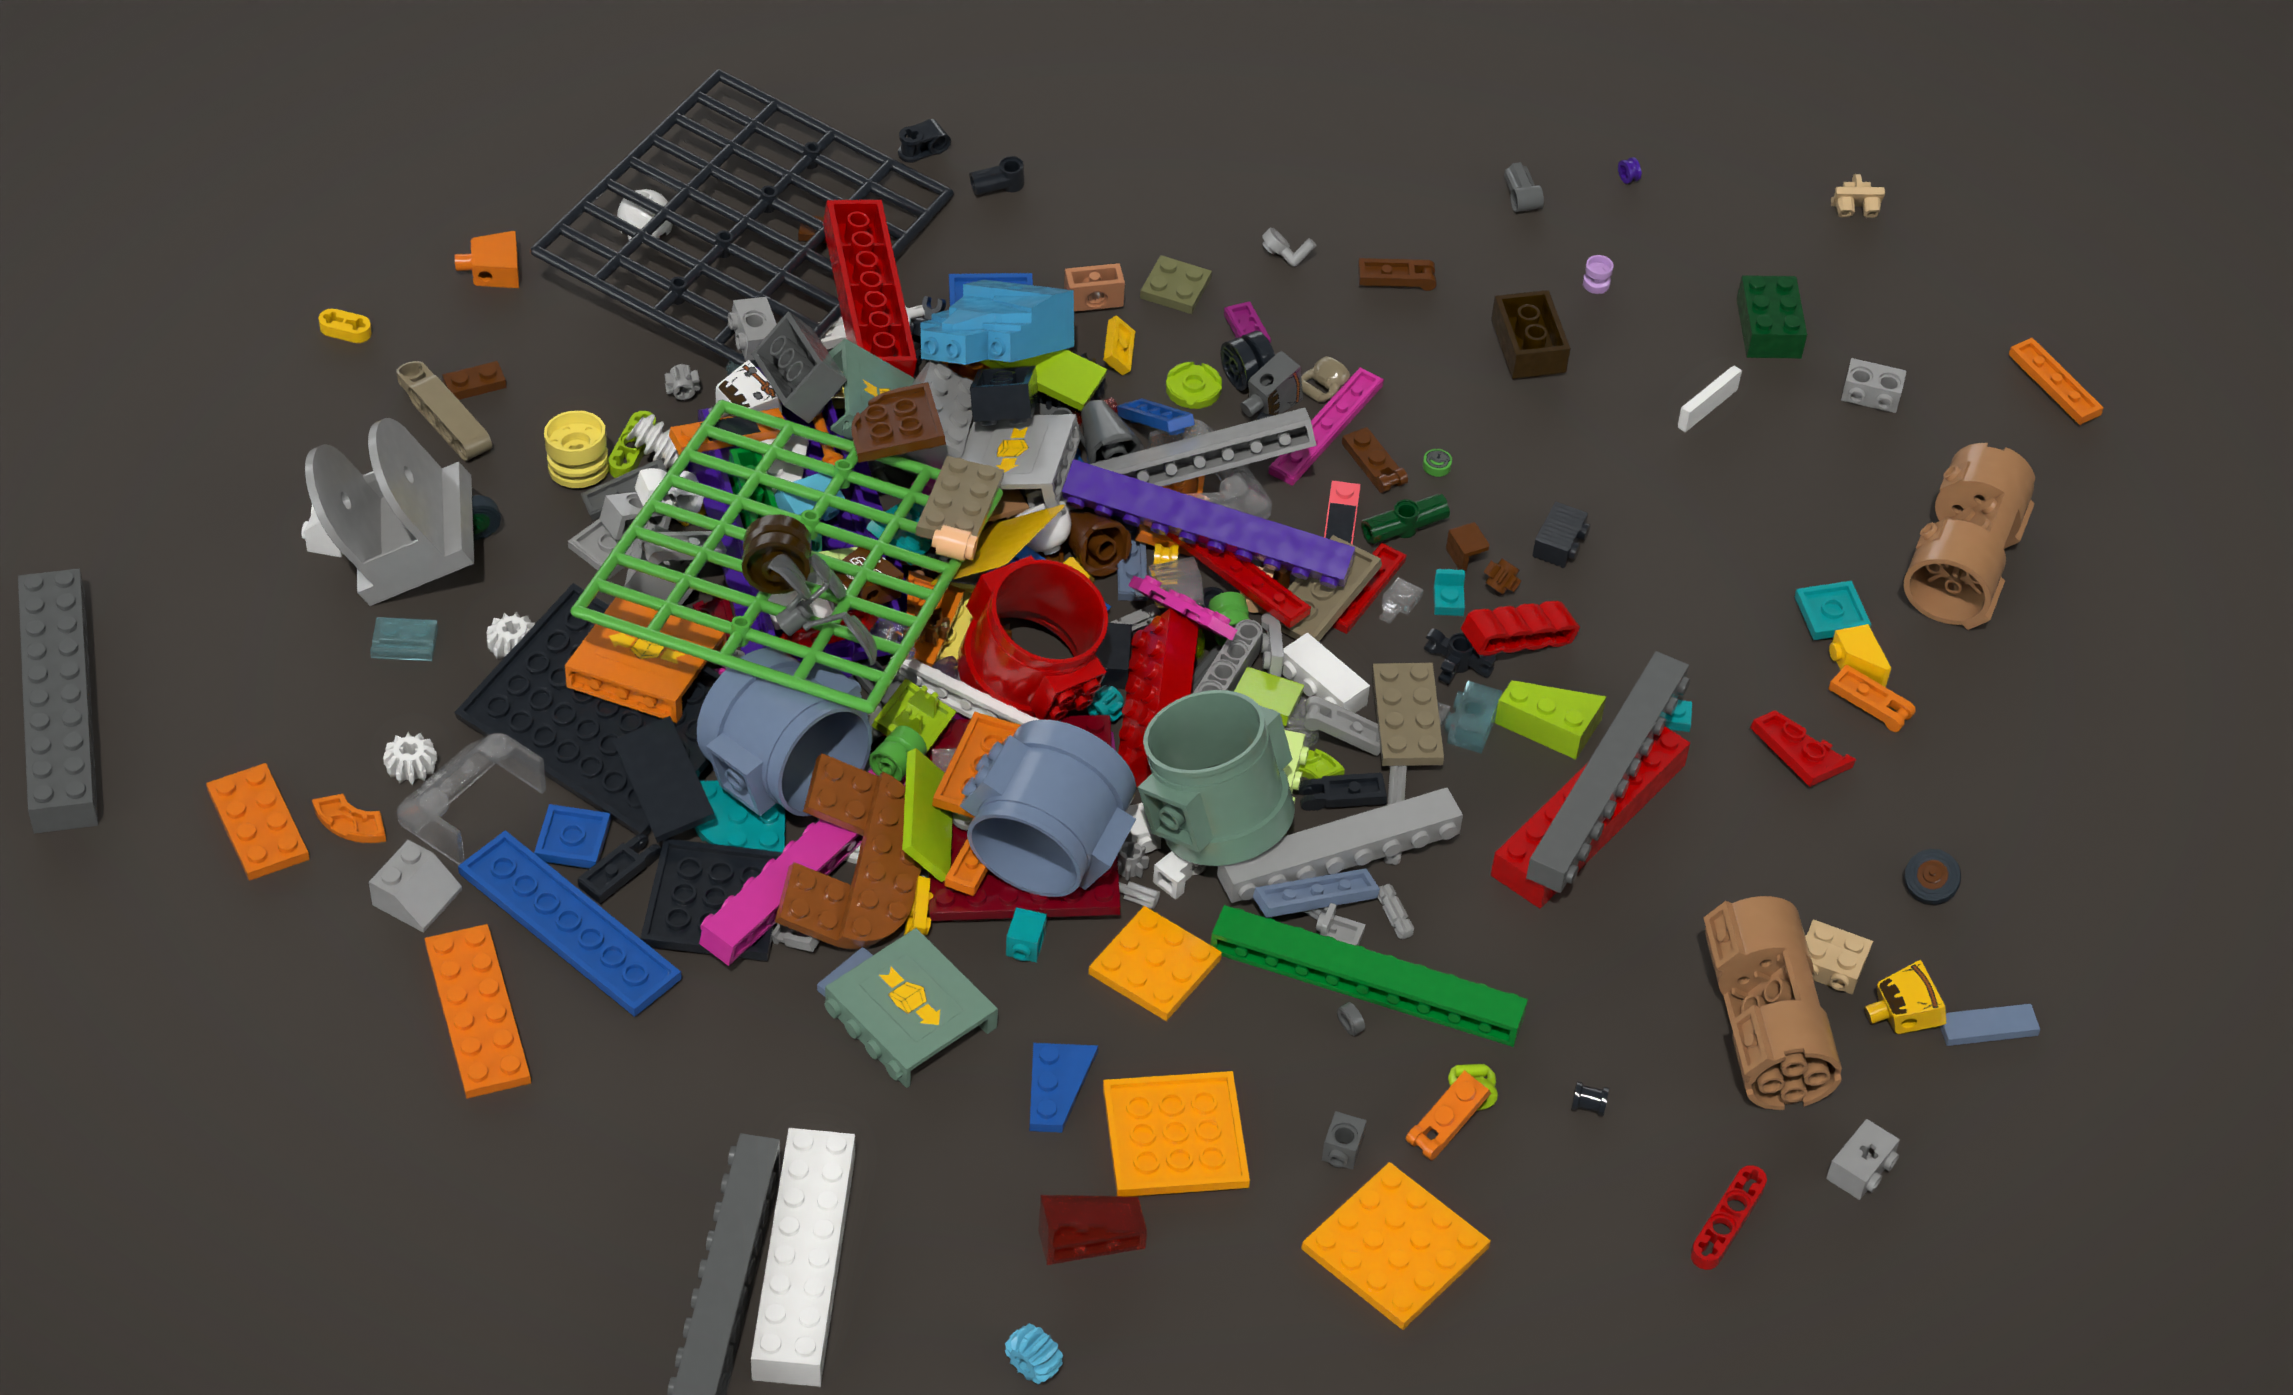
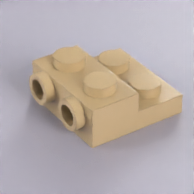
(1837, 956)

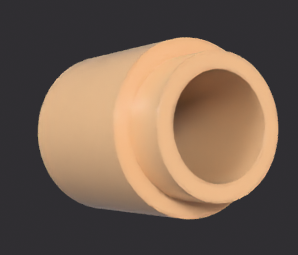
(955, 543)

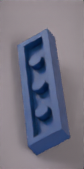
(1156, 416)

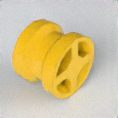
(1165, 554)

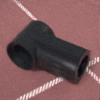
(1005, 176)

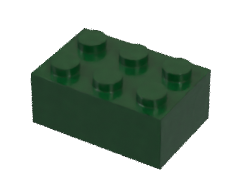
(1771, 317)

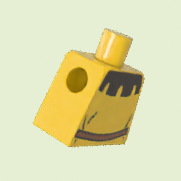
(1908, 1001)

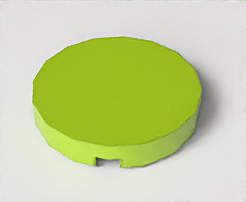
(1193, 385)

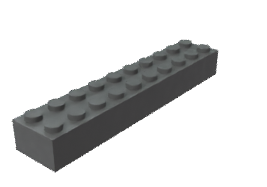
(57, 701)
(730, 1268)

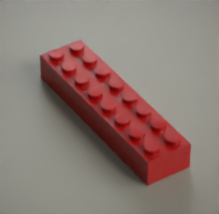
(868, 281)
(1657, 769)

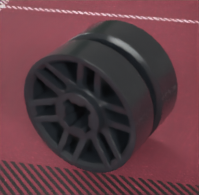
(1245, 357)

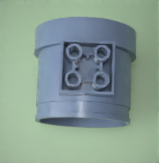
(769, 735)
(1049, 808)

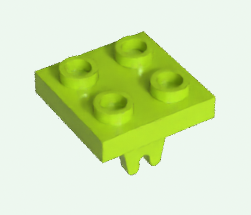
(915, 709)

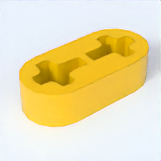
(345, 325)

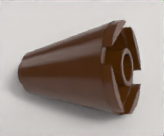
(1098, 542)

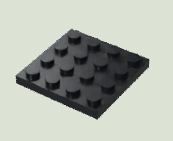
(693, 883)

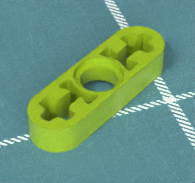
(633, 455)

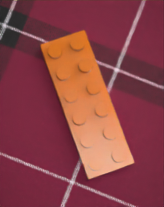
(477, 1011)

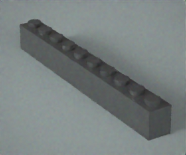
(1608, 773)

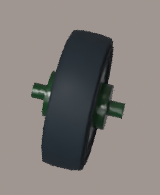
(485, 517)

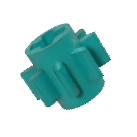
(1107, 702)

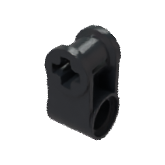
(923, 138)

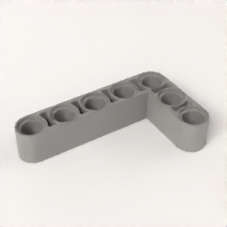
(1233, 658)

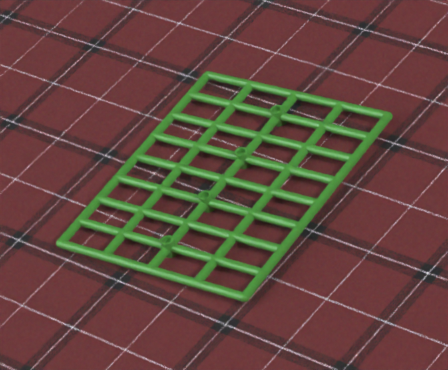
(740, 626)

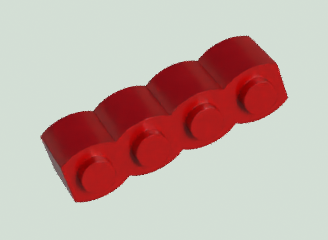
(1520, 627)

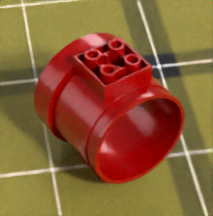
(1056, 599)

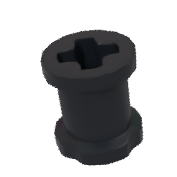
(1590, 1098)

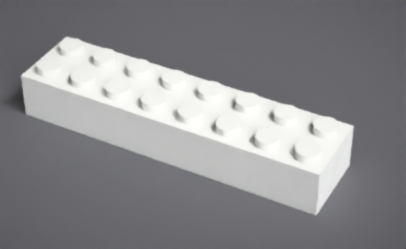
(803, 1258)

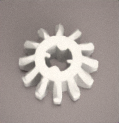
(506, 633)
(410, 758)

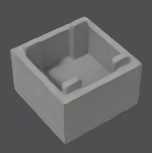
(650, 584)

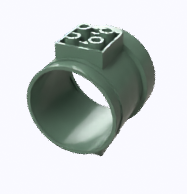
(1217, 778)

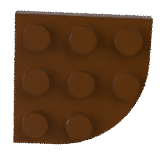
(897, 424)

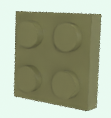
(1176, 284)

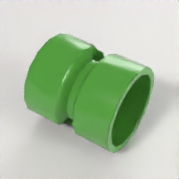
(1232, 606)
(892, 753)

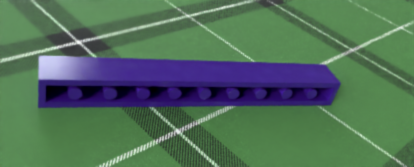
(1208, 523)

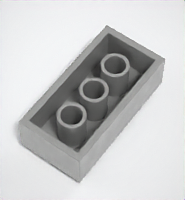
(954, 409)

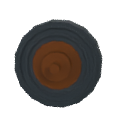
(1932, 876)

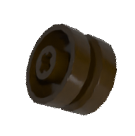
(766, 540)

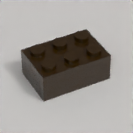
(1530, 334)

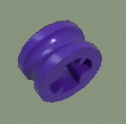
(1629, 170)

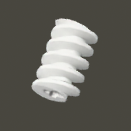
(654, 440)

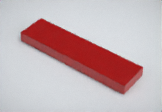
(1391, 563)

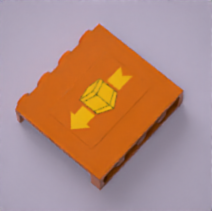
(637, 670)

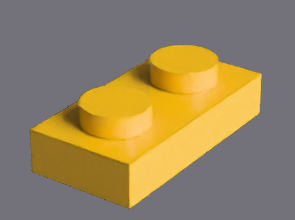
(1119, 345)
(918, 915)

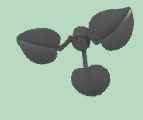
(799, 613)

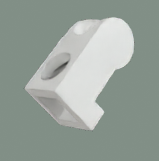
(1173, 872)

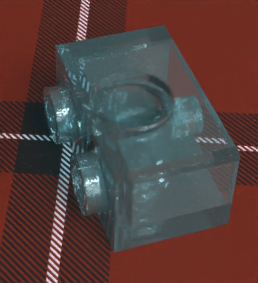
(1473, 716)

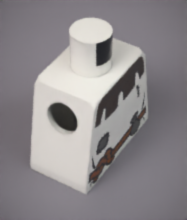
(747, 388)

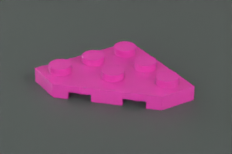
(1206, 618)

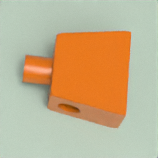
(492, 260)

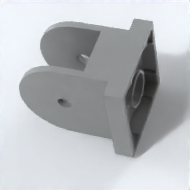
(398, 521)

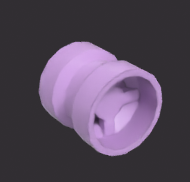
(1598, 274)

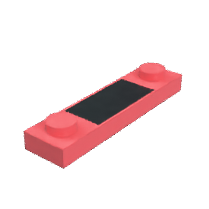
(1342, 510)

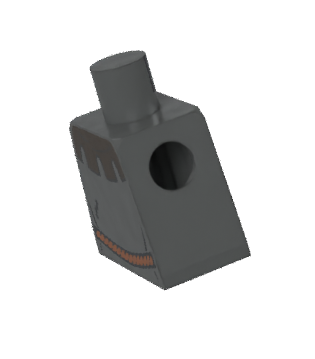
(1274, 387)

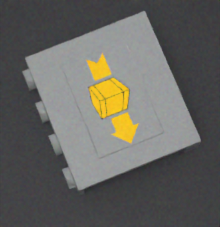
(1030, 452)

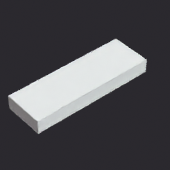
(1709, 398)

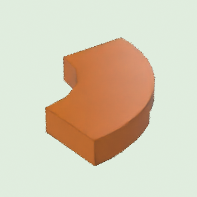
(349, 821)

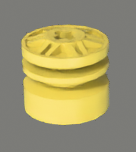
(576, 449)

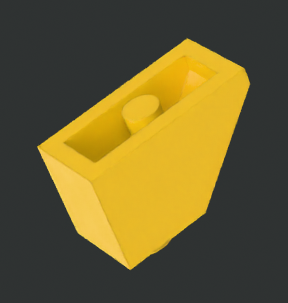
(1860, 651)

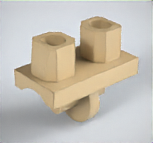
(1860, 195)

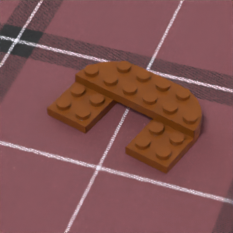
(883, 874)

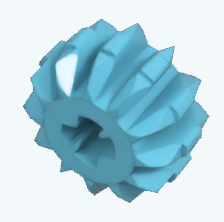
(1034, 1353)

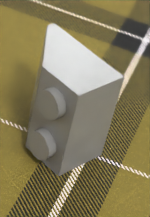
(414, 886)

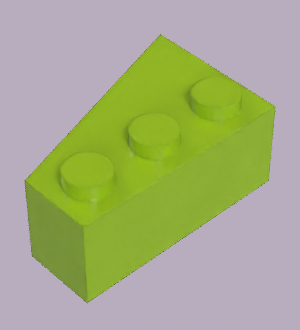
(1550, 715)

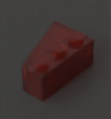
(1089, 1226)

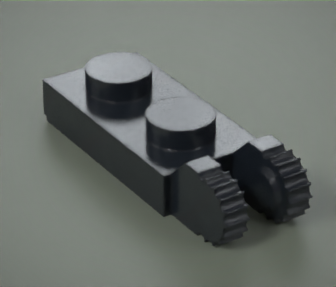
(1343, 791)
(618, 868)

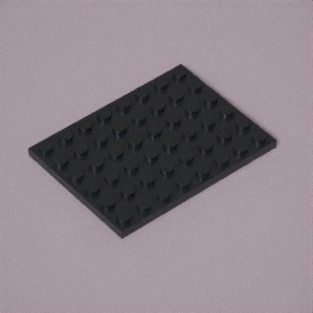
(567, 727)

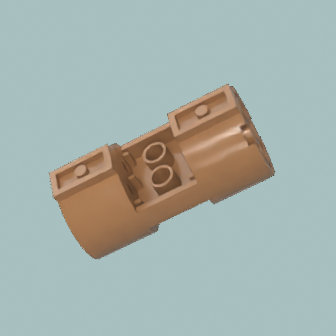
(1962, 555)
(1772, 1002)

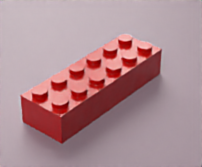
(1158, 675)

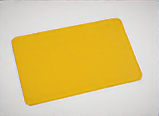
(1004, 541)

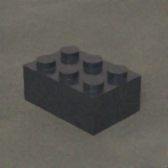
(1004, 394)

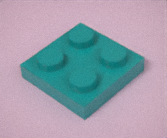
(1831, 608)

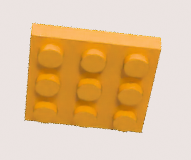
(1155, 963)

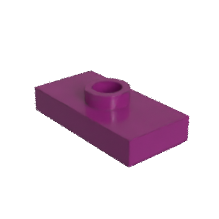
(1244, 319)

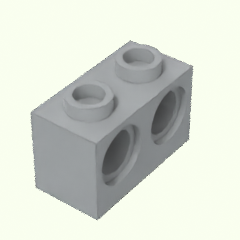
(1873, 385)

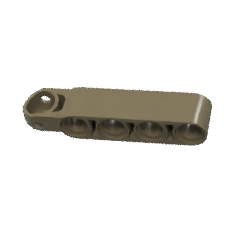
(443, 410)

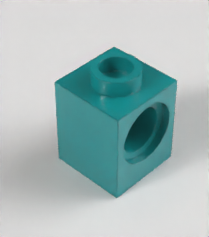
(1026, 935)

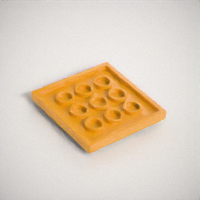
(1175, 1134)
(1396, 1245)

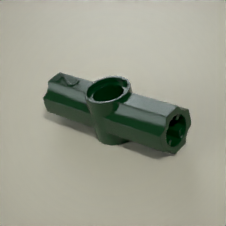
(1405, 518)

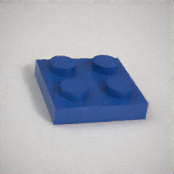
(572, 836)

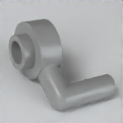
(1276, 243)

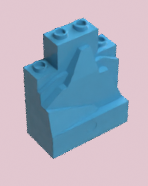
(1000, 324)

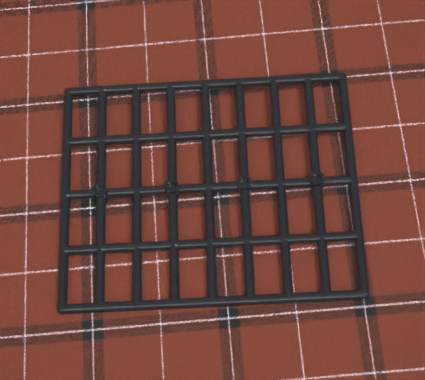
(723, 240)

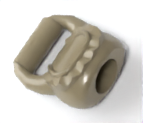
(1328, 373)

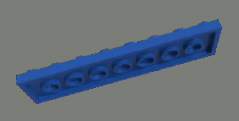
(570, 923)

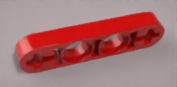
(1729, 1217)

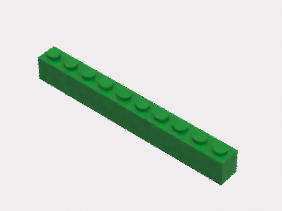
(1369, 975)

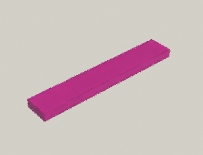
(1329, 424)

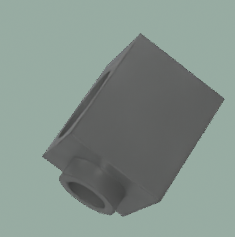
(1347, 1130)

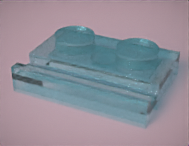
(404, 639)

